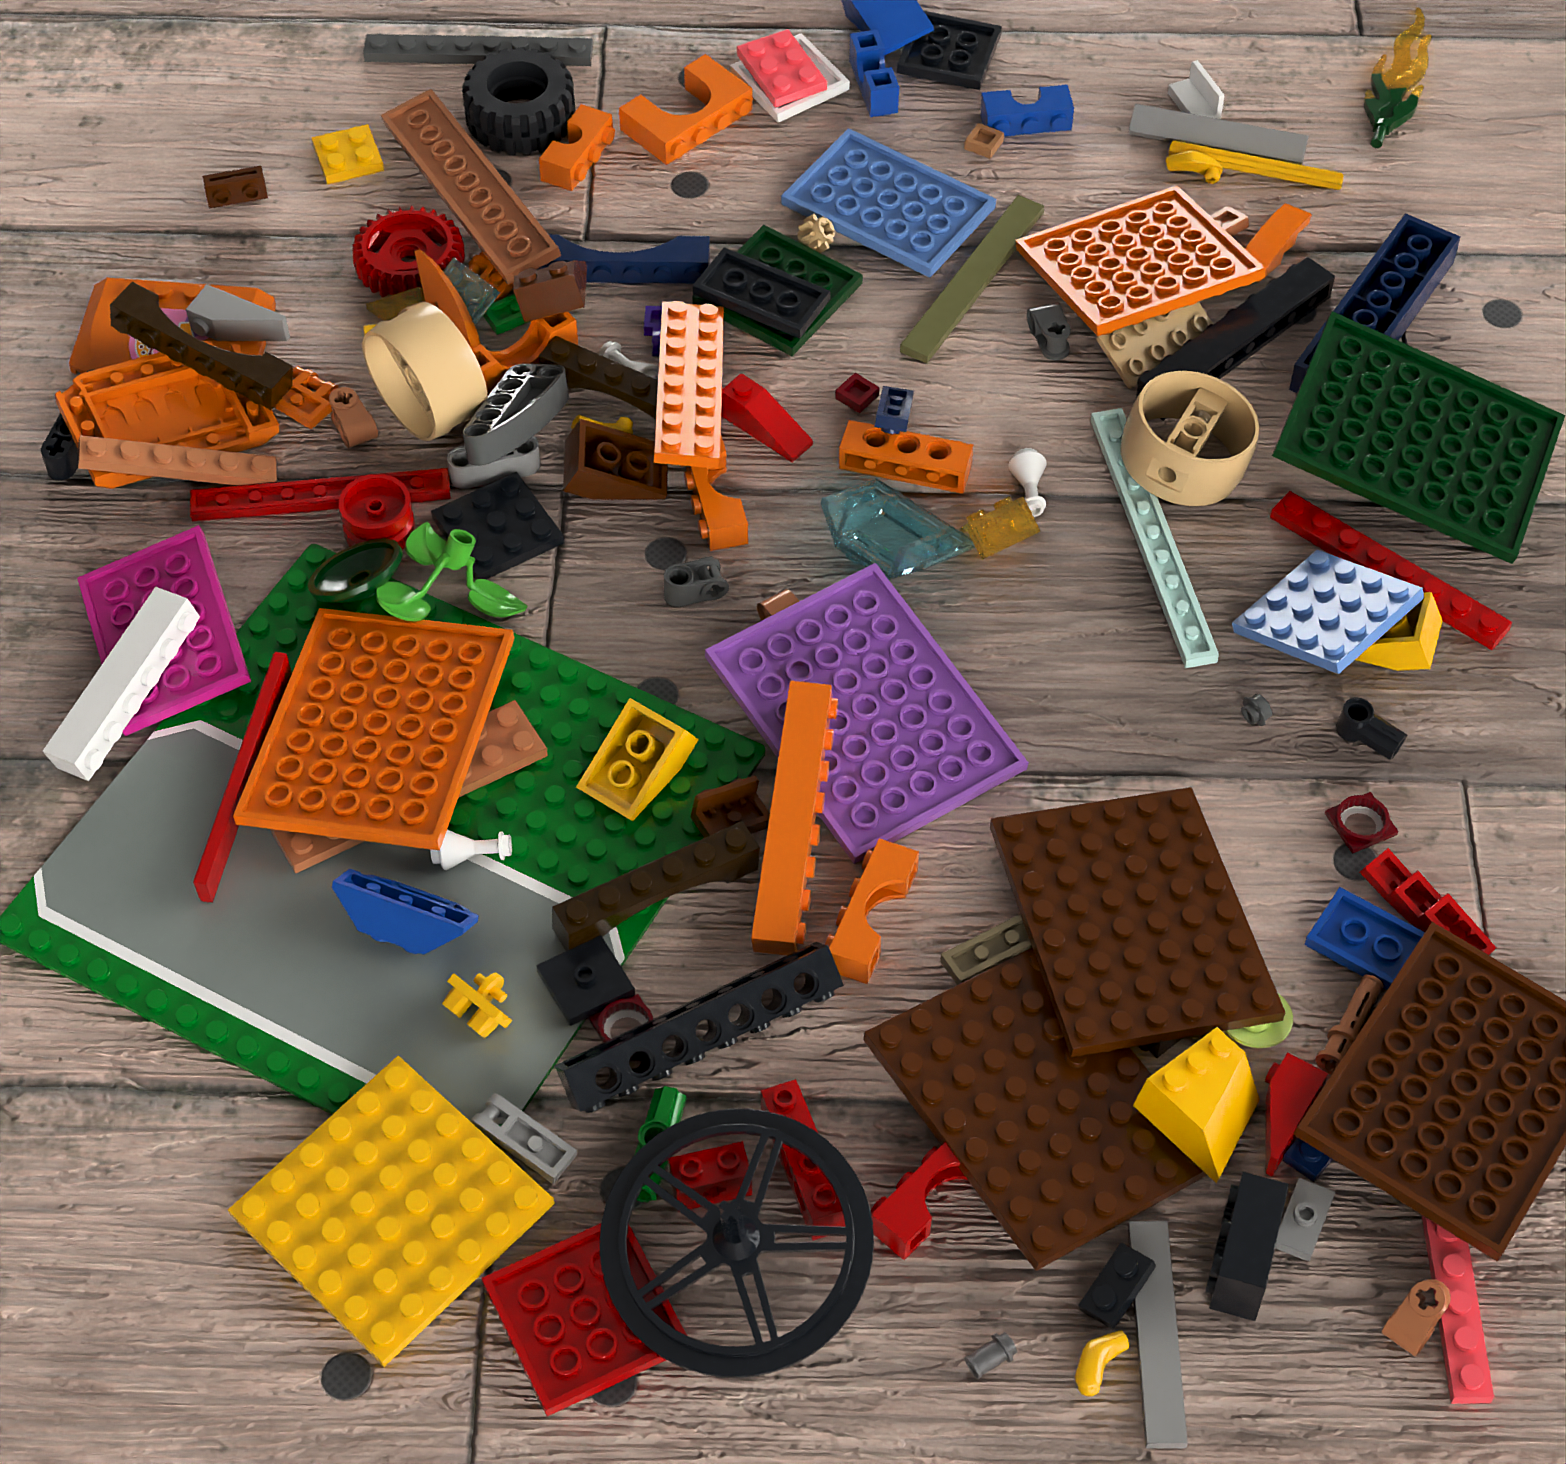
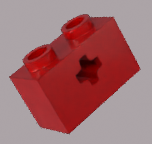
(711, 1173)

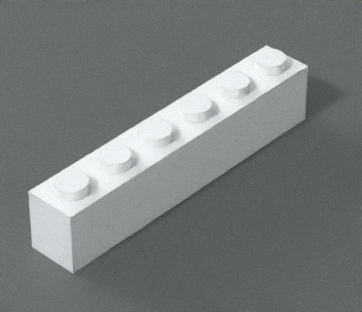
(121, 684)

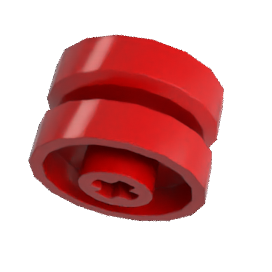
(376, 509)

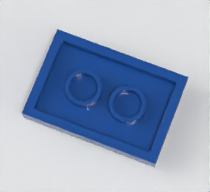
(1363, 937)

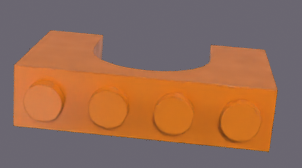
(673, 135)

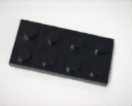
(761, 292)

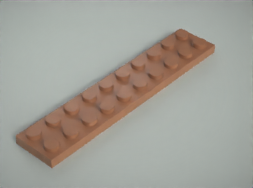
(470, 186)

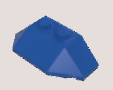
(401, 912)

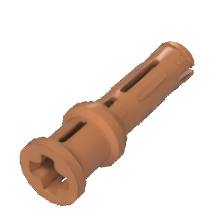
(1337, 1047)

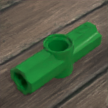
(664, 1111)

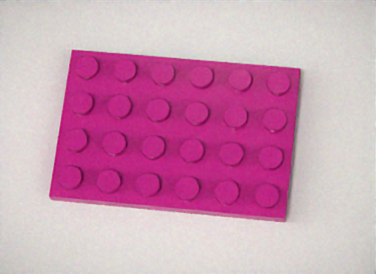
(209, 657)

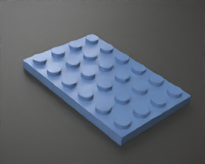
(889, 202)

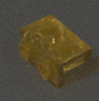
(1000, 528)

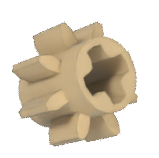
(816, 233)

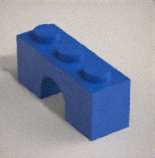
(875, 81)
(1049, 114)

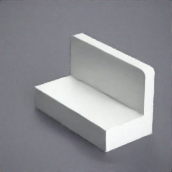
(1198, 93)

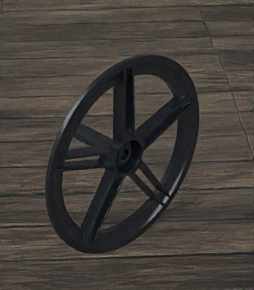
(736, 1241)

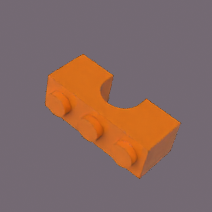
(588, 136)

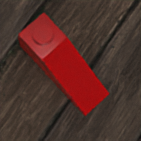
(763, 418)
(1289, 1096)

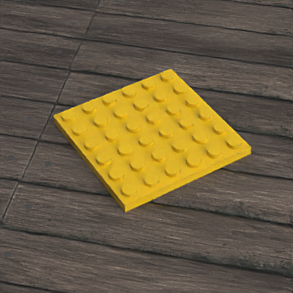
(391, 1209)

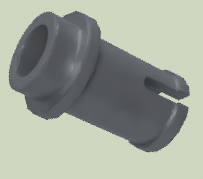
(991, 1355)

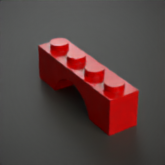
(903, 1217)

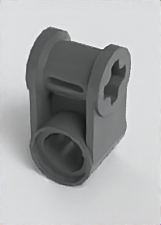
(1050, 330)
(692, 582)

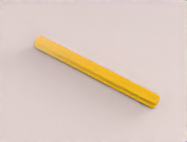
(1265, 166)

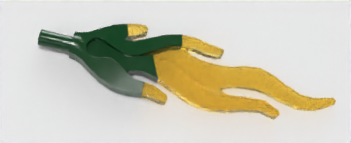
(1386, 108)

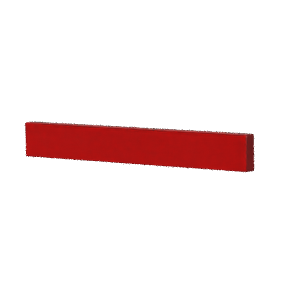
(304, 495)
(224, 827)

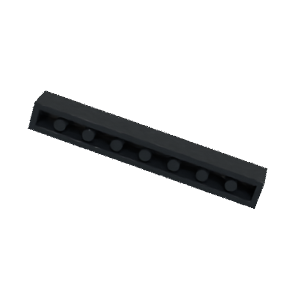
(1251, 324)

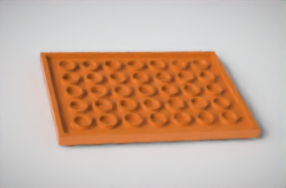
(376, 729)

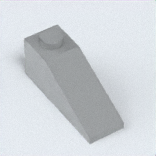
(233, 318)

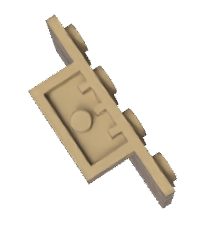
(1145, 345)

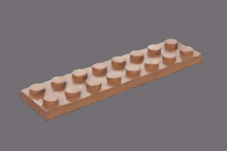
(503, 747)

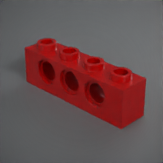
(809, 1185)

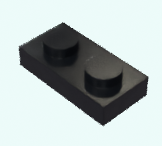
(1117, 1285)

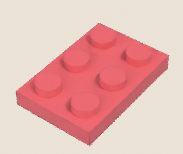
(781, 68)

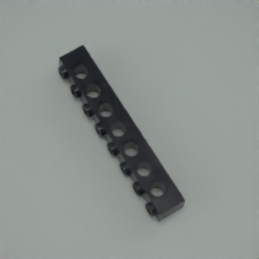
(580, 1071)

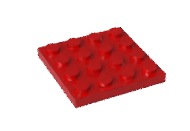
(566, 1322)

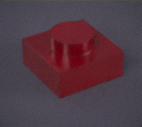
(857, 393)

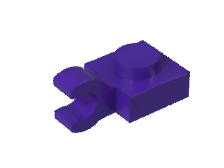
(652, 326)

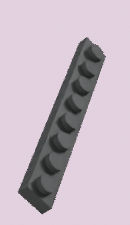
(470, 49)

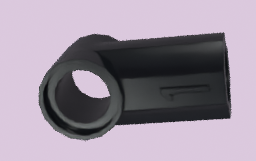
(1369, 728)

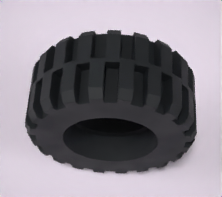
(513, 77)

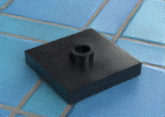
(585, 980)

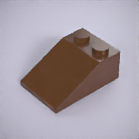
(551, 289)
(611, 465)

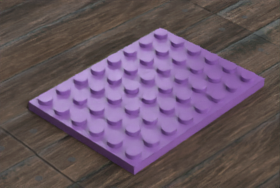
(906, 721)

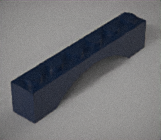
(673, 262)

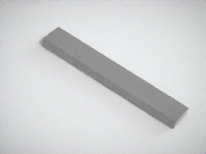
(1217, 133)
(1158, 1341)

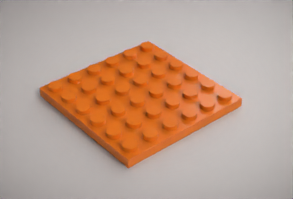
(1139, 260)

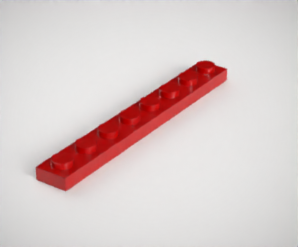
(1349, 544)

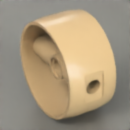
(424, 371)
(1173, 467)

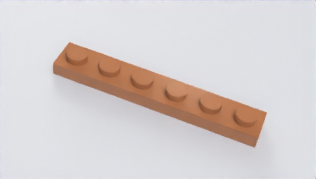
(175, 461)

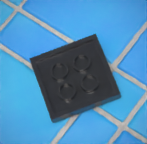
(953, 53)
(505, 523)

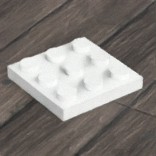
(836, 84)

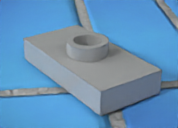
(1304, 1219)

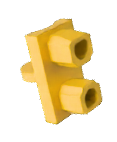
(488, 1015)

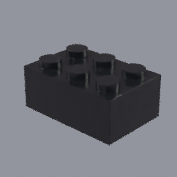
(1246, 1245)

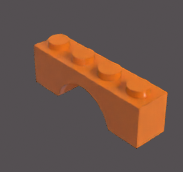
(527, 348)
(721, 516)
(886, 876)

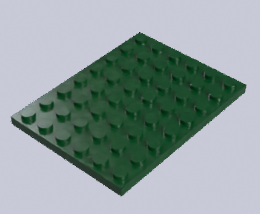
(1420, 437)

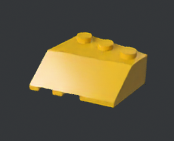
(1202, 1100)

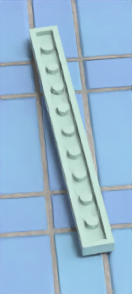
(1157, 548)

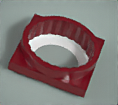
(1367, 805)
(631, 1007)

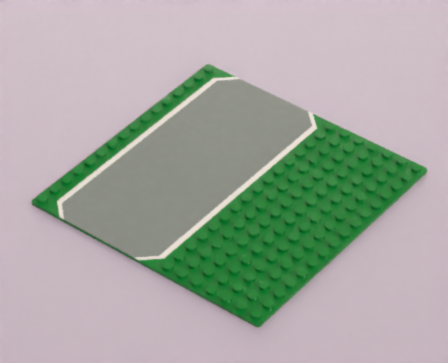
(276, 962)

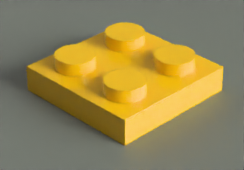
(347, 154)

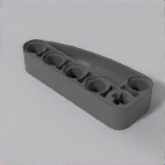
(515, 411)

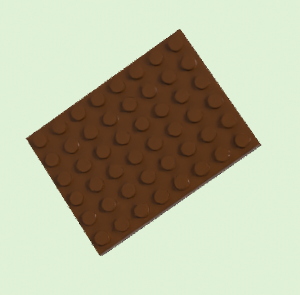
(1134, 921)
(996, 1071)
(1452, 1092)

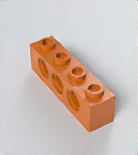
(906, 457)

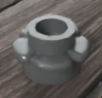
(1256, 709)

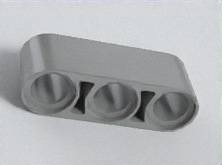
(523, 460)

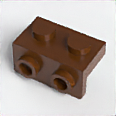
(235, 186)
(729, 805)

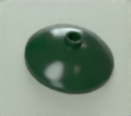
(356, 571)

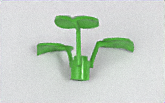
(429, 548)

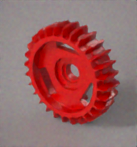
(402, 235)

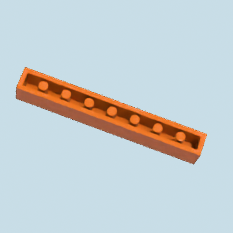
(793, 818)

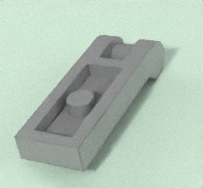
(525, 1138)

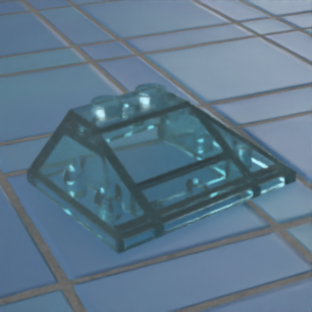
(888, 529)

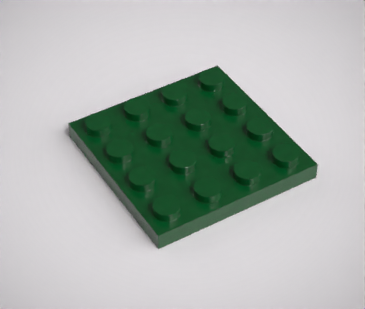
(802, 262)

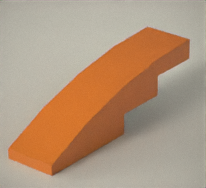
(1277, 236)
(441, 293)

